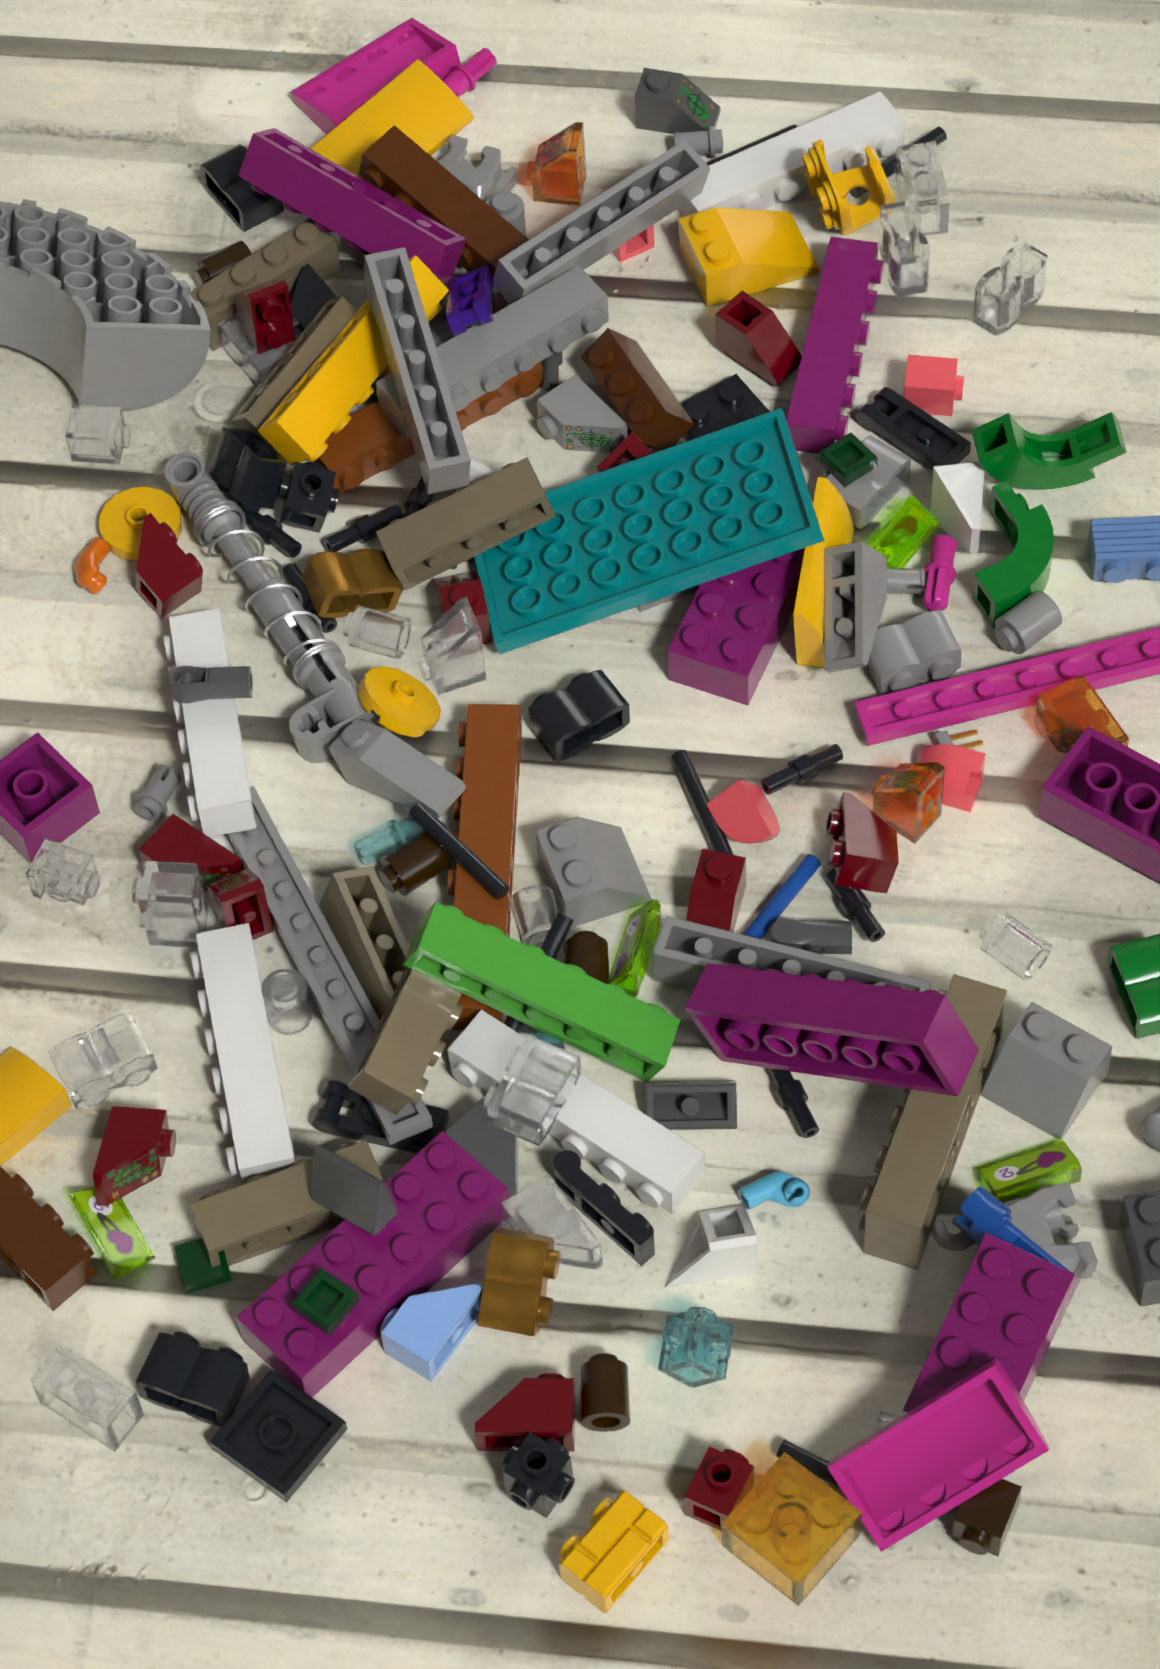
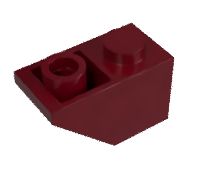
(266, 315)
(756, 338)
(163, 571)
(861, 846)

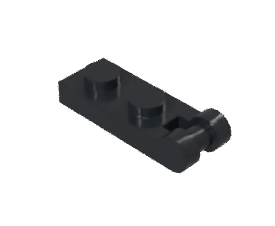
(913, 430)
(364, 1124)
(604, 1208)

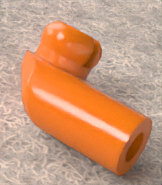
(87, 566)

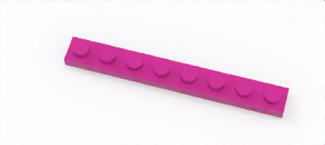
(1006, 687)

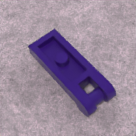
(470, 300)

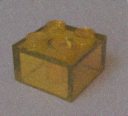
(791, 1528)

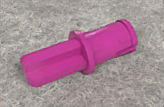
(464, 76)
(939, 572)

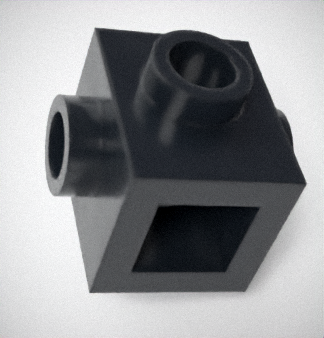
(308, 496)
(541, 1487)

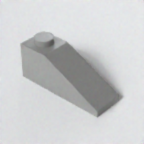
(852, 604)
(393, 769)

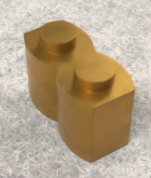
(344, 582)
(517, 1282)

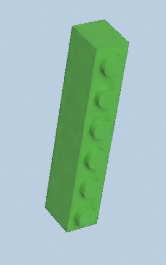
(541, 991)

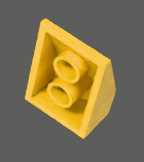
(742, 251)

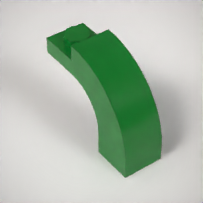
(1046, 460)
(1027, 566)

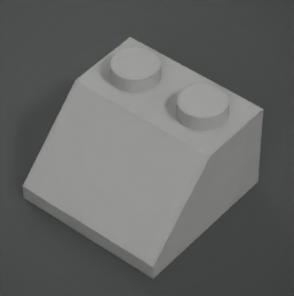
(590, 869)
(1047, 1071)

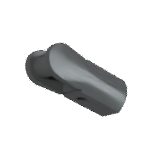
(204, 683)
(814, 935)

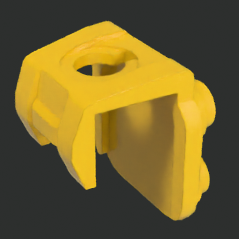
(833, 189)

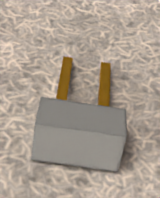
(944, 738)

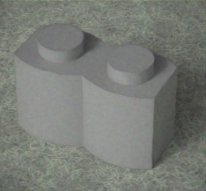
(877, 487)
(913, 653)

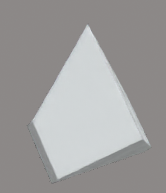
(958, 502)
(719, 1248)

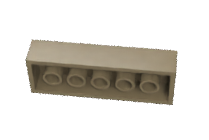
(929, 1139)

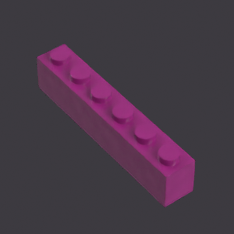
(346, 203)
(833, 344)

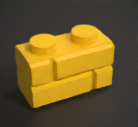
(612, 1550)

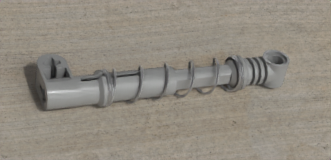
(222, 525)

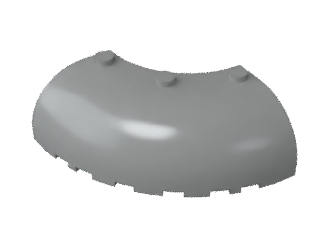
(97, 308)

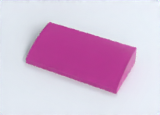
(357, 78)
(939, 1454)

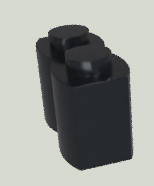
(235, 194)
(247, 469)
(579, 714)
(193, 1378)

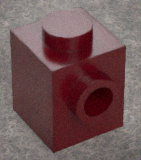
(718, 1486)

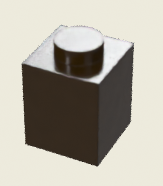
(986, 1518)

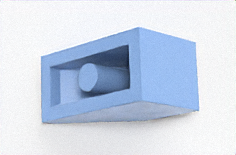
(430, 1327)

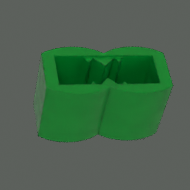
(1137, 980)

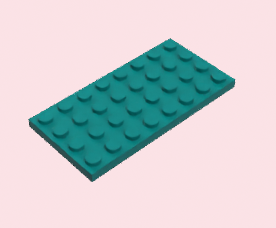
(651, 531)

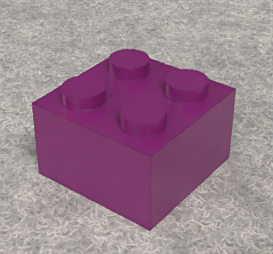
(42, 797)

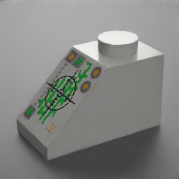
(579, 418)

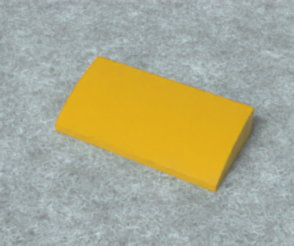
(412, 102)
(809, 605)
(27, 1102)

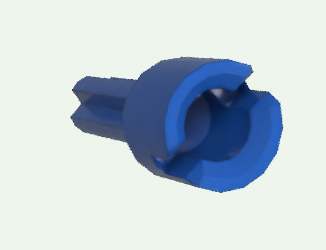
(988, 1215)

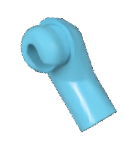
(775, 1187)

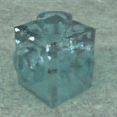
(696, 1347)

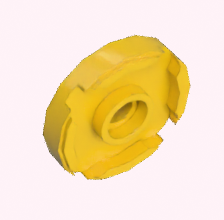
(120, 514)
(399, 700)

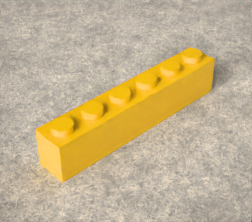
(340, 379)

